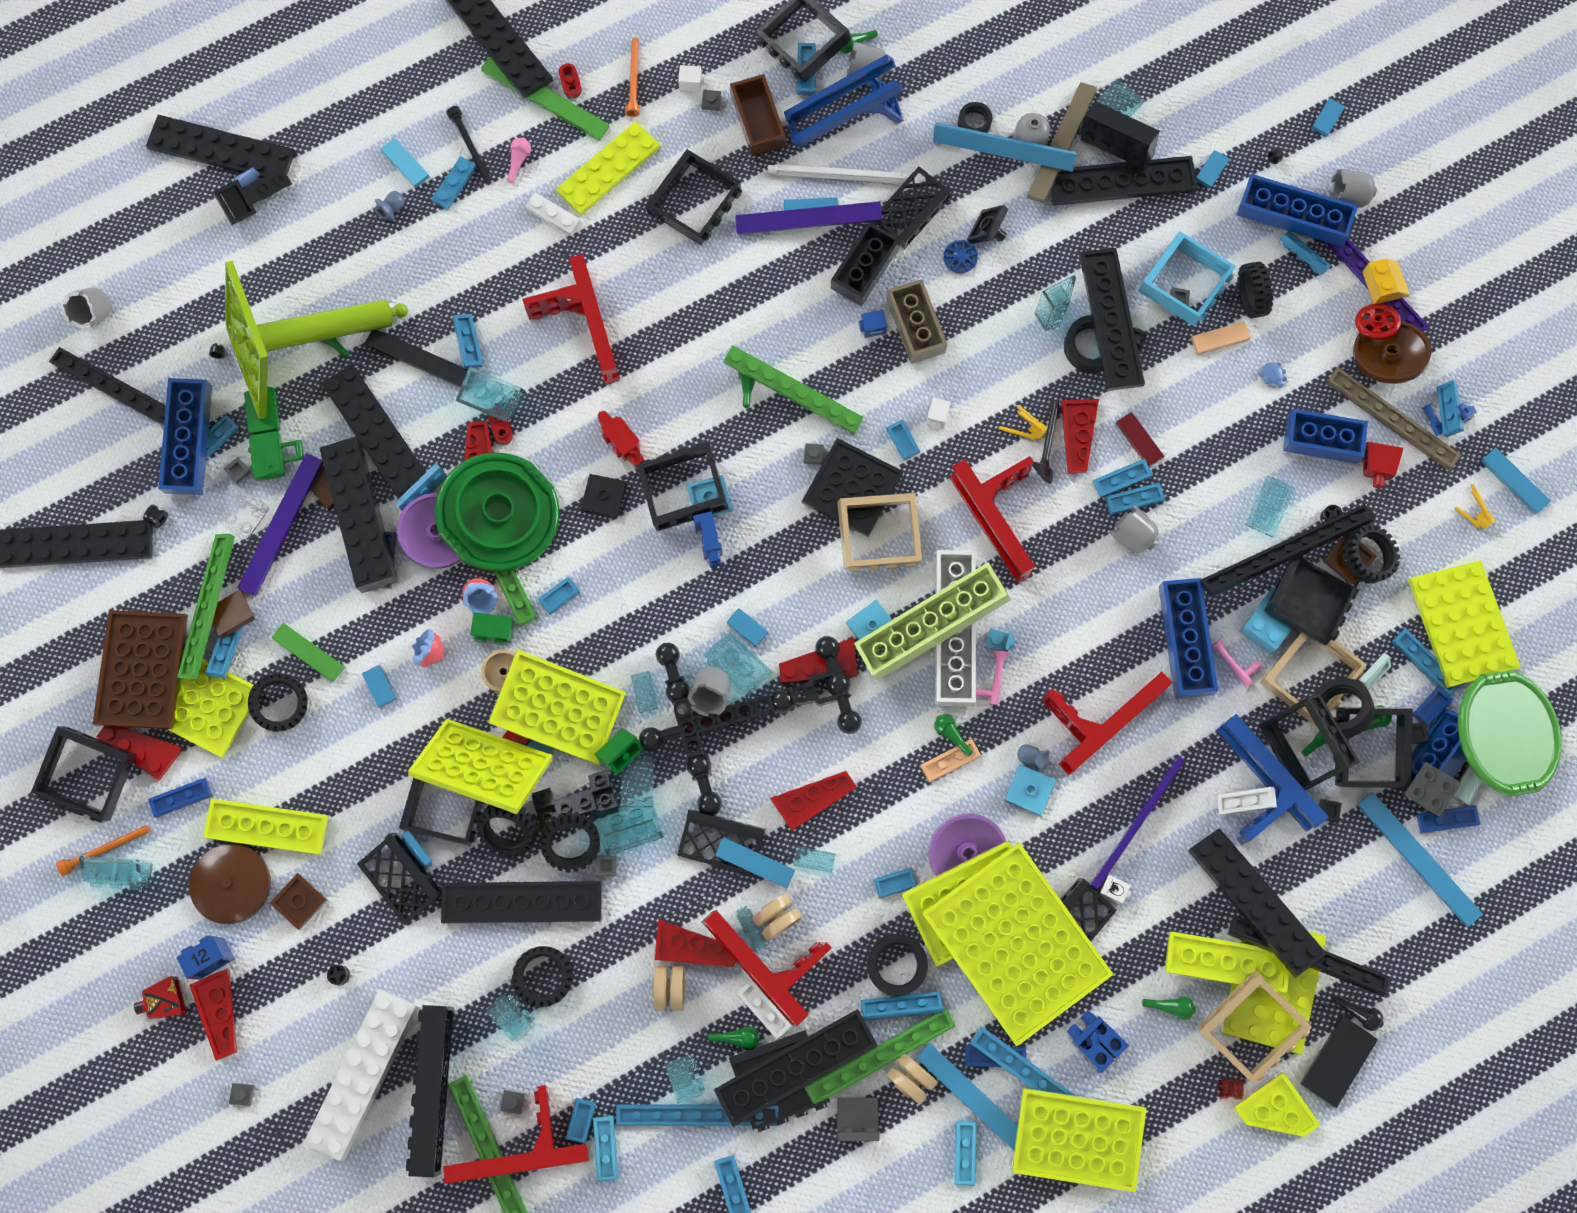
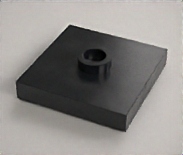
(603, 495)

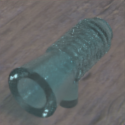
(749, 928)

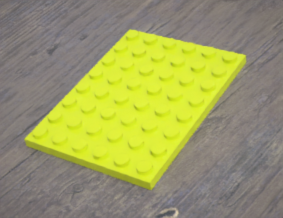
(1017, 944)

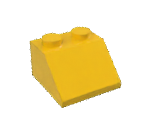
(1385, 281)

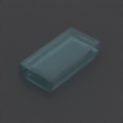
(644, 692)
(814, 859)

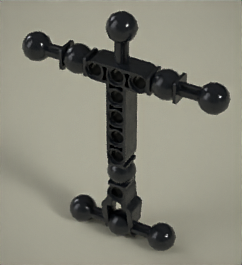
(780, 701)

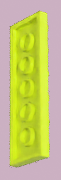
(608, 168)
(266, 826)
(1223, 961)

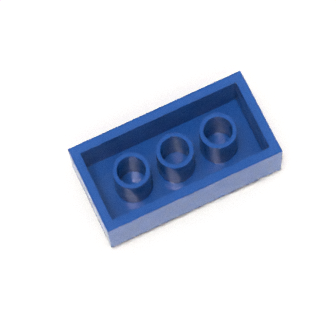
(1325, 436)

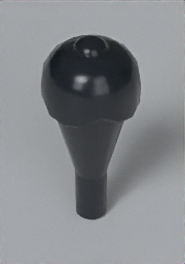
(1370, 1018)

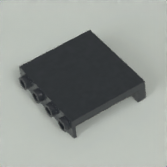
(1311, 600)
(795, 1104)

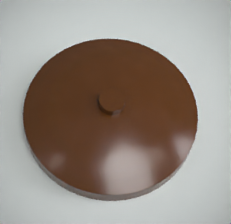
(1394, 358)
(229, 884)

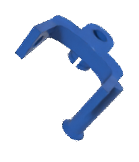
(1466, 411)

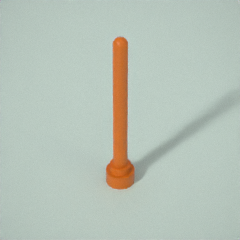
(632, 108)
(65, 866)

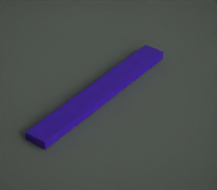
(808, 217)
(1356, 263)
(280, 525)
(1136, 823)

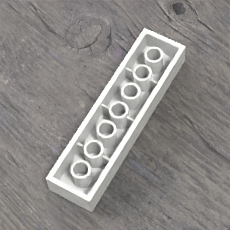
(956, 655)
(361, 1075)

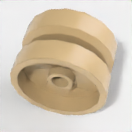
(493, 669)
(775, 914)
(669, 988)
(911, 1079)

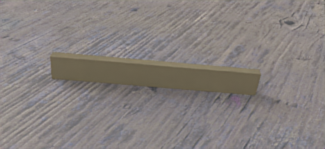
(1063, 140)
(1393, 419)

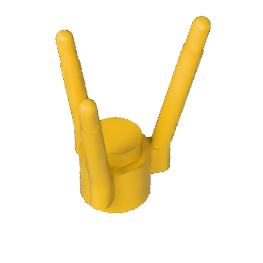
(1037, 428)
(1484, 518)

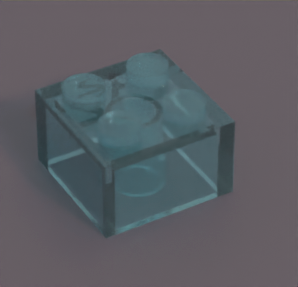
(511, 1017)
(684, 1078)

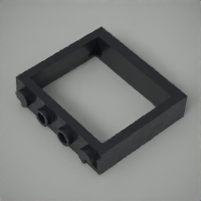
(822, 56)
(689, 158)
(685, 514)
(1329, 730)
(1403, 748)
(50, 762)
(410, 811)

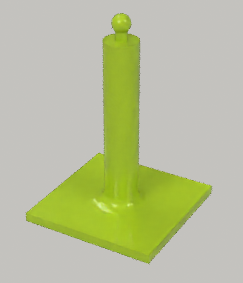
(254, 341)

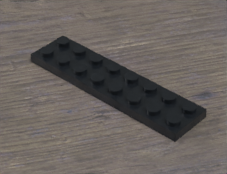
(502, 45)
(217, 147)
(1124, 181)
(1111, 319)
(374, 429)
(76, 543)
(521, 902)
(1257, 903)

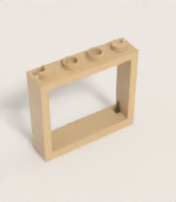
(870, 501)
(1335, 648)
(1233, 1002)

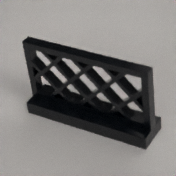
(927, 213)
(720, 824)
(414, 869)
(1075, 894)

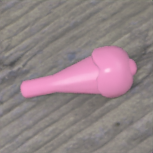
(519, 150)

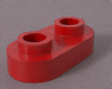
(570, 82)
(497, 427)

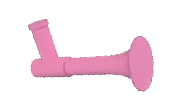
(1243, 675)
(995, 691)

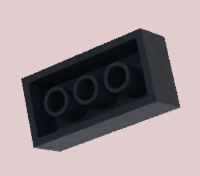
(1119, 135)
(865, 263)

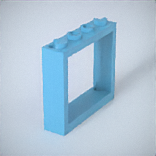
(1200, 254)

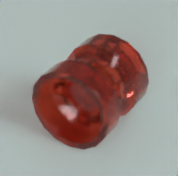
(1231, 1089)

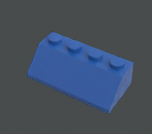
(1443, 748)

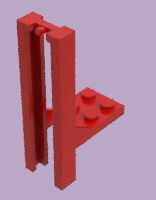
(582, 302)
(980, 502)
(1094, 735)
(773, 985)
(541, 1157)

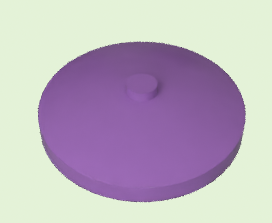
(420, 535)
(962, 839)

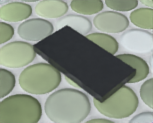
(1339, 1061)

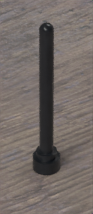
(455, 114)

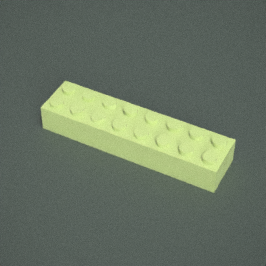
(932, 621)

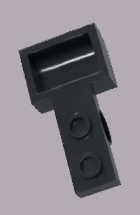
(239, 201)

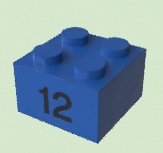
(205, 957)

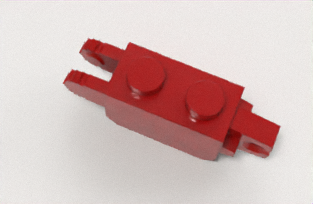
(621, 438)

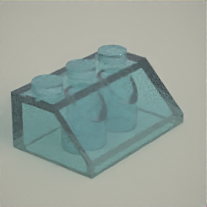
(1054, 303)
(490, 394)
(740, 664)
(629, 828)
(115, 872)

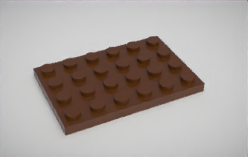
(140, 669)

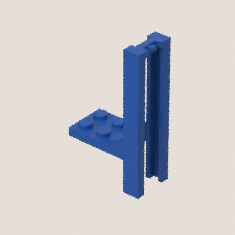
(881, 100)
(1272, 773)

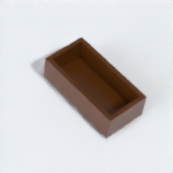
(757, 115)

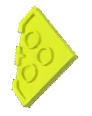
(1277, 1108)

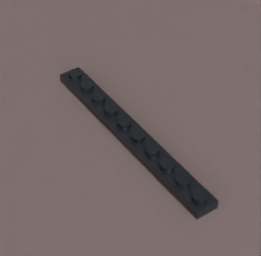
(1287, 550)

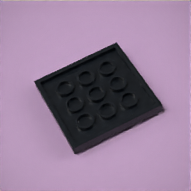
(850, 474)

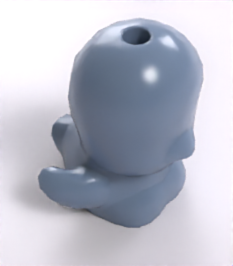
(393, 202)
(1031, 755)

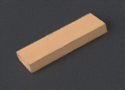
(1220, 338)
(949, 761)

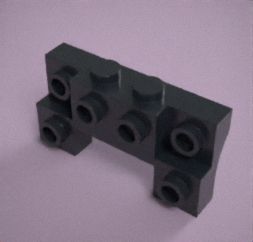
(593, 803)

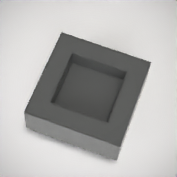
(711, 100)
(1181, 295)
(813, 454)
(237, 470)
(606, 866)
(241, 1094)
(512, 1102)

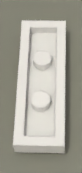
(552, 214)
(1247, 801)
(764, 1009)

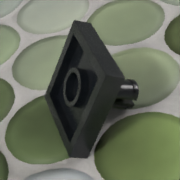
(988, 225)

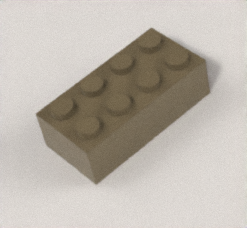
(916, 321)

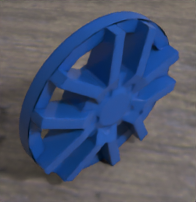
(960, 256)

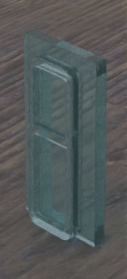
(1270, 506)
(638, 781)

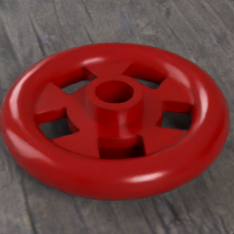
(1377, 321)

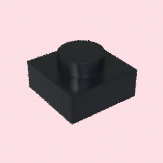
(1419, 733)
(1332, 810)

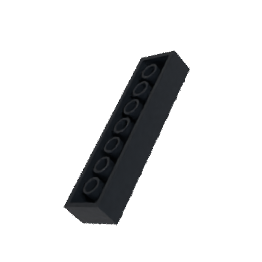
(358, 515)
(795, 1068)
(430, 1091)

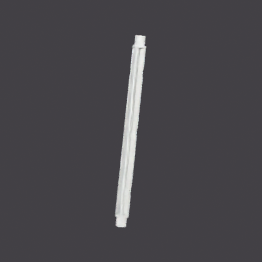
(838, 173)

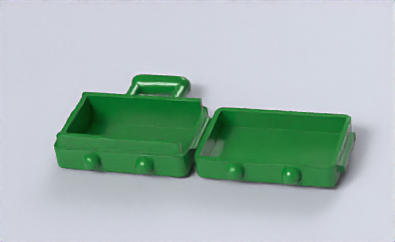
(266, 441)

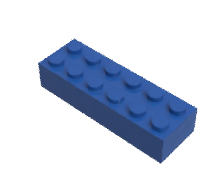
(1297, 210)
(185, 436)
(1188, 638)

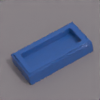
(1432, 706)

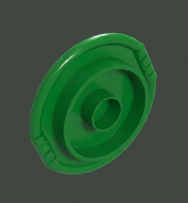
(497, 512)

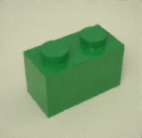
(492, 628)
(619, 751)

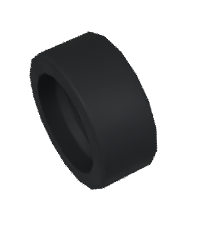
(976, 107)

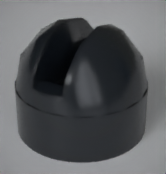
(1275, 159)
(217, 351)

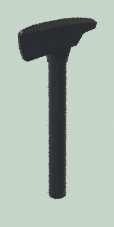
(1042, 467)

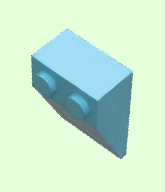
(1264, 628)

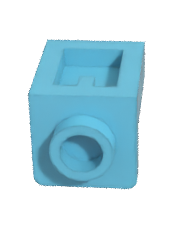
(999, 640)

